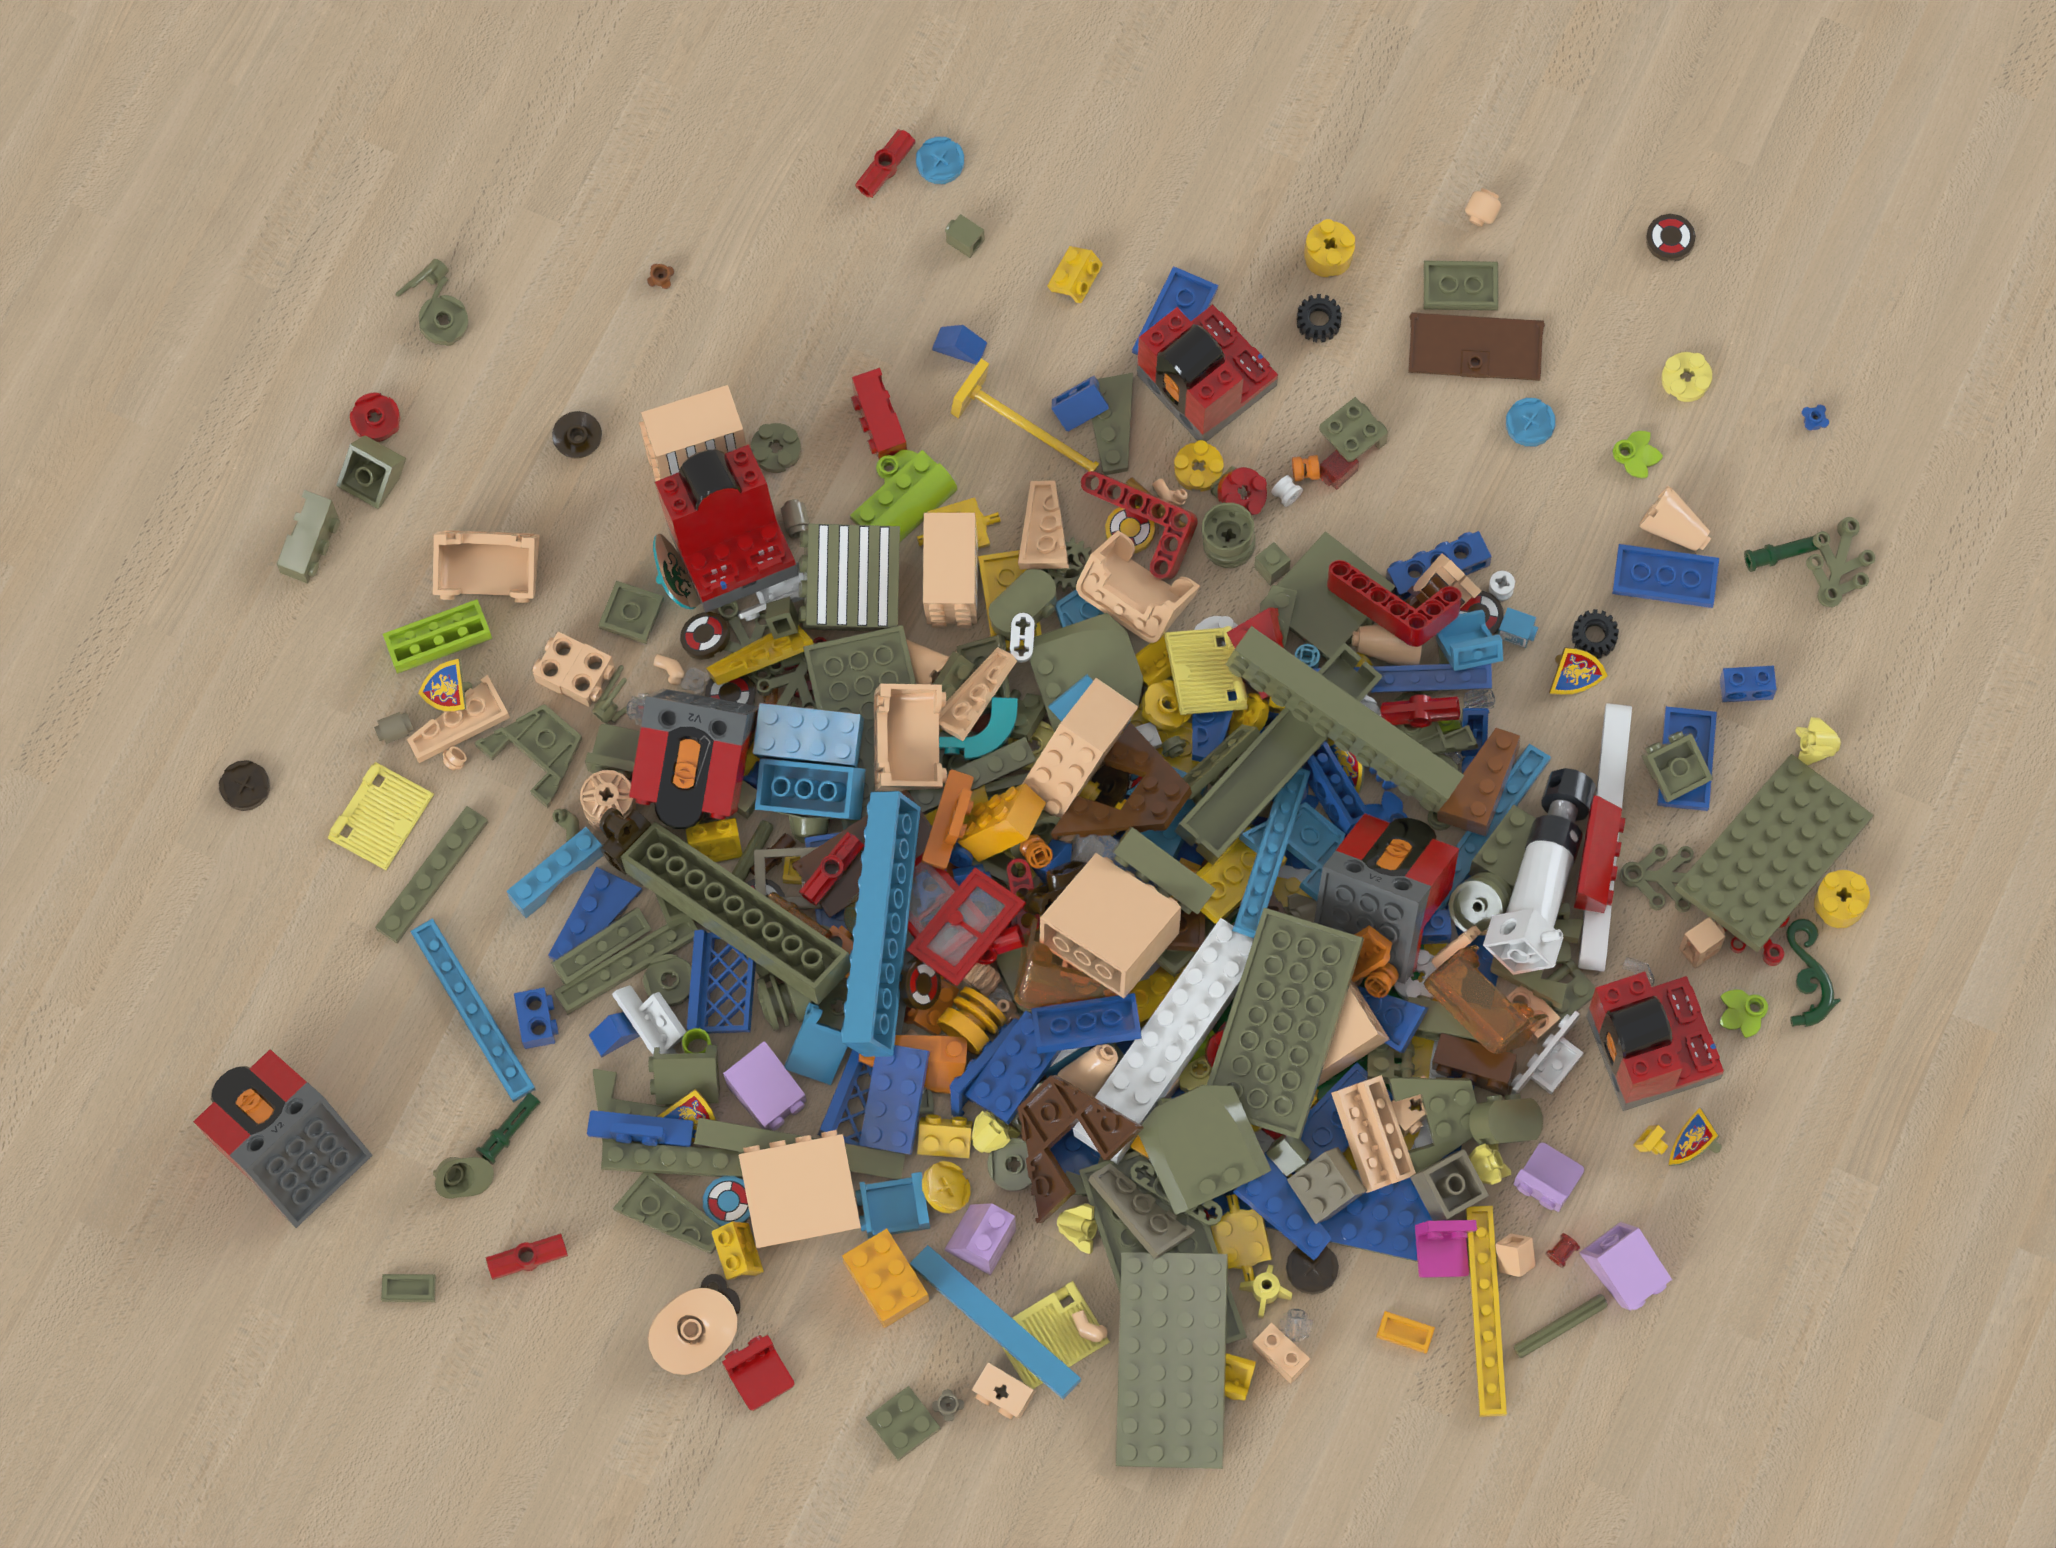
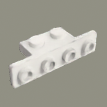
(781, 590)
(651, 1019)
(1554, 1062)

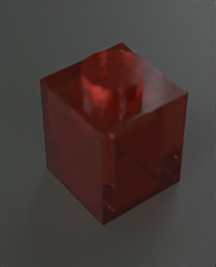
(1337, 470)

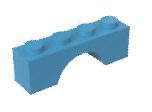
(538, 884)

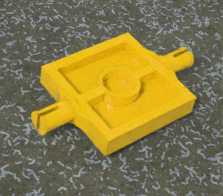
(969, 506)
(1242, 1237)

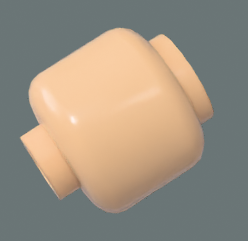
(1483, 207)

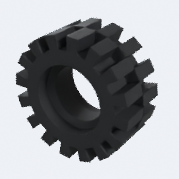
(1319, 304)
(1602, 621)

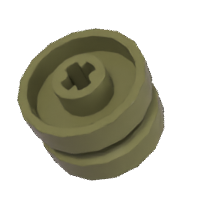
(1478, 900)

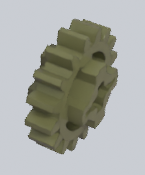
(1069, 576)

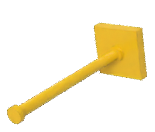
(972, 389)

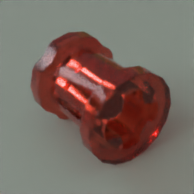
(1562, 1250)

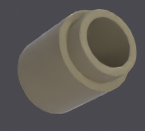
(794, 517)
(394, 727)

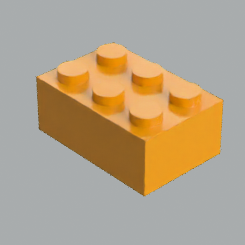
(1002, 822)
(885, 1278)

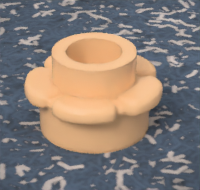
(454, 758)

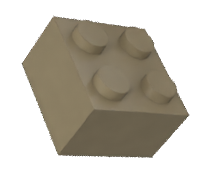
(1326, 1185)
(1449, 1186)

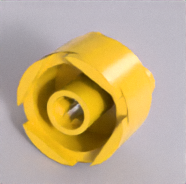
(1341, 248)
(1851, 888)

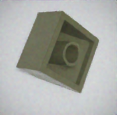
(370, 471)

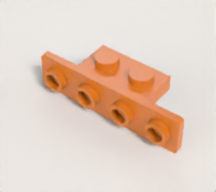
(949, 819)

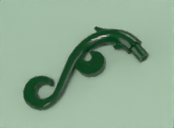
(1815, 971)

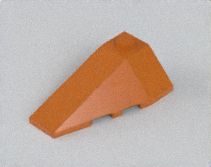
(945, 1059)

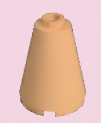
(1675, 521)
(1383, 645)
(925, 663)
(1091, 1069)

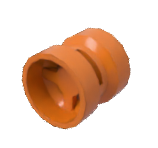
(1311, 468)
(1036, 851)
(1381, 980)

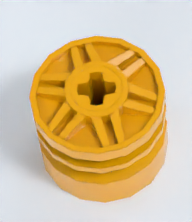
(975, 1016)

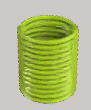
(692, 1034)

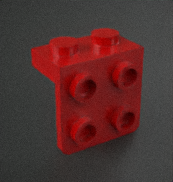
(758, 1372)

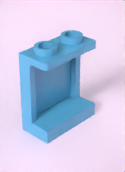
(1469, 642)
(893, 1205)

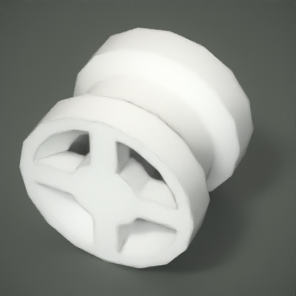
(1287, 491)
(1501, 591)

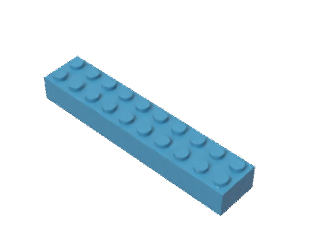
(881, 924)

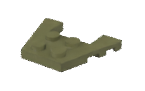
(1432, 736)
(545, 741)
(1532, 980)
(604, 1088)
(1447, 1111)

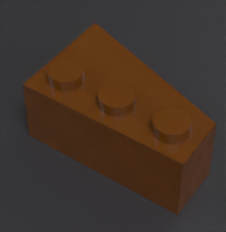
(1472, 1060)

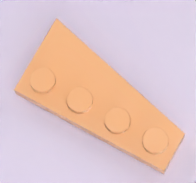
(1043, 532)
(974, 694)
(482, 712)

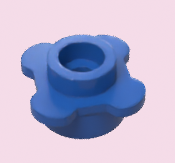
(1810, 422)

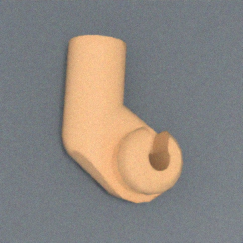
(1175, 497)
(673, 668)

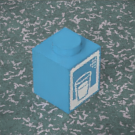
(1518, 627)

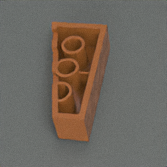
(1481, 788)

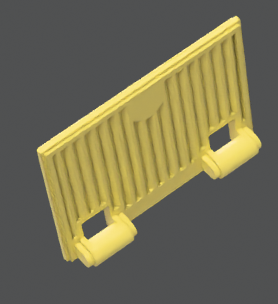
(1201, 671)
(381, 816)
(1056, 1330)

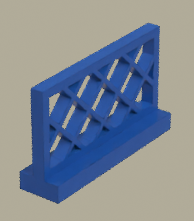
(701, 986)
(843, 1095)

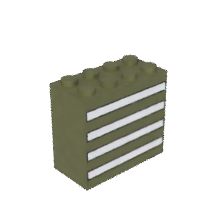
(849, 577)

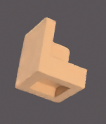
(1515, 1255)

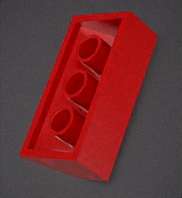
(1598, 856)

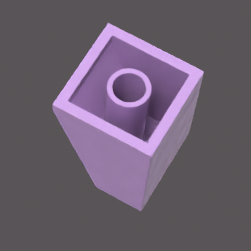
(765, 1087)
(982, 1236)
(1626, 1265)

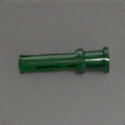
(1772, 554)
(497, 1137)

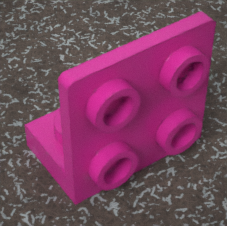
(1443, 1248)

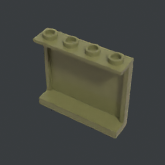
(1318, 613)

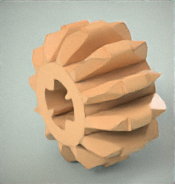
(982, 979)

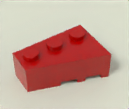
(877, 414)
(1264, 622)

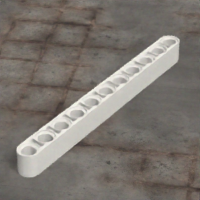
(1611, 788)

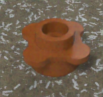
(660, 269)

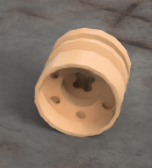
(597, 788)

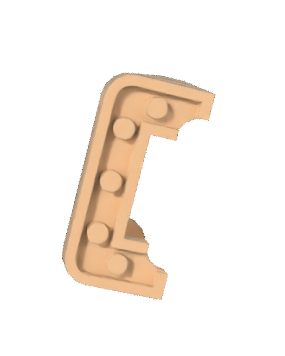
(485, 564)
(1131, 592)
(907, 737)

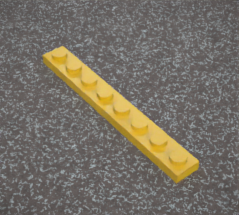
(1486, 1313)

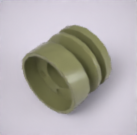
(1224, 523)
(781, 1001)

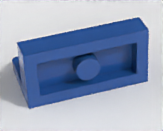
(1079, 404)

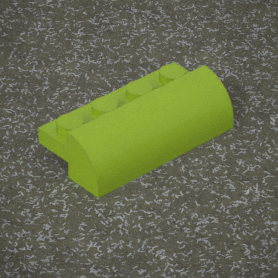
(907, 496)
(437, 636)

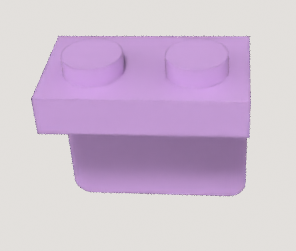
(1549, 1177)

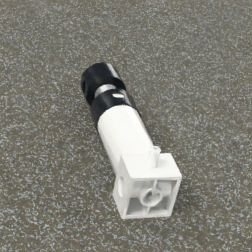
(1526, 933)

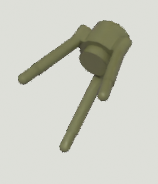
(433, 273)
(605, 707)

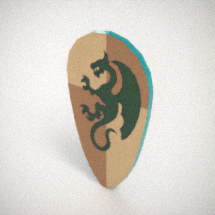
(673, 574)

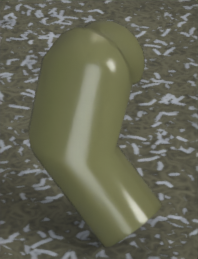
(567, 821)

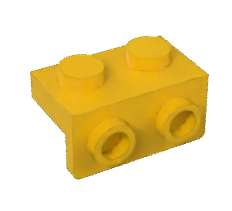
(1075, 273)
(1154, 662)
(944, 1136)
(1238, 1376)

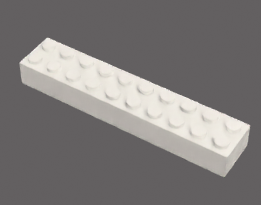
(1176, 1029)

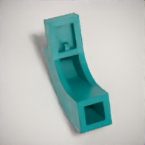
(991, 738)

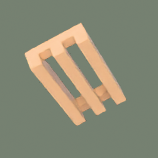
(1458, 943)

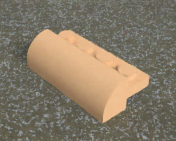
(1373, 1133)

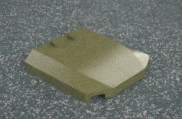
(1087, 647)
(1202, 1146)

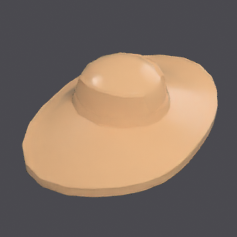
(692, 1331)

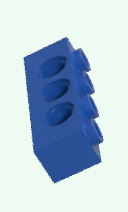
(1468, 543)
(1334, 789)

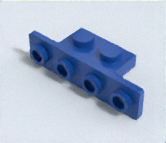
(640, 1128)

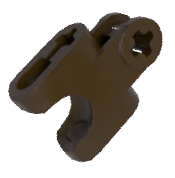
(621, 834)
(1058, 878)

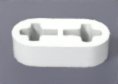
(1016, 637)

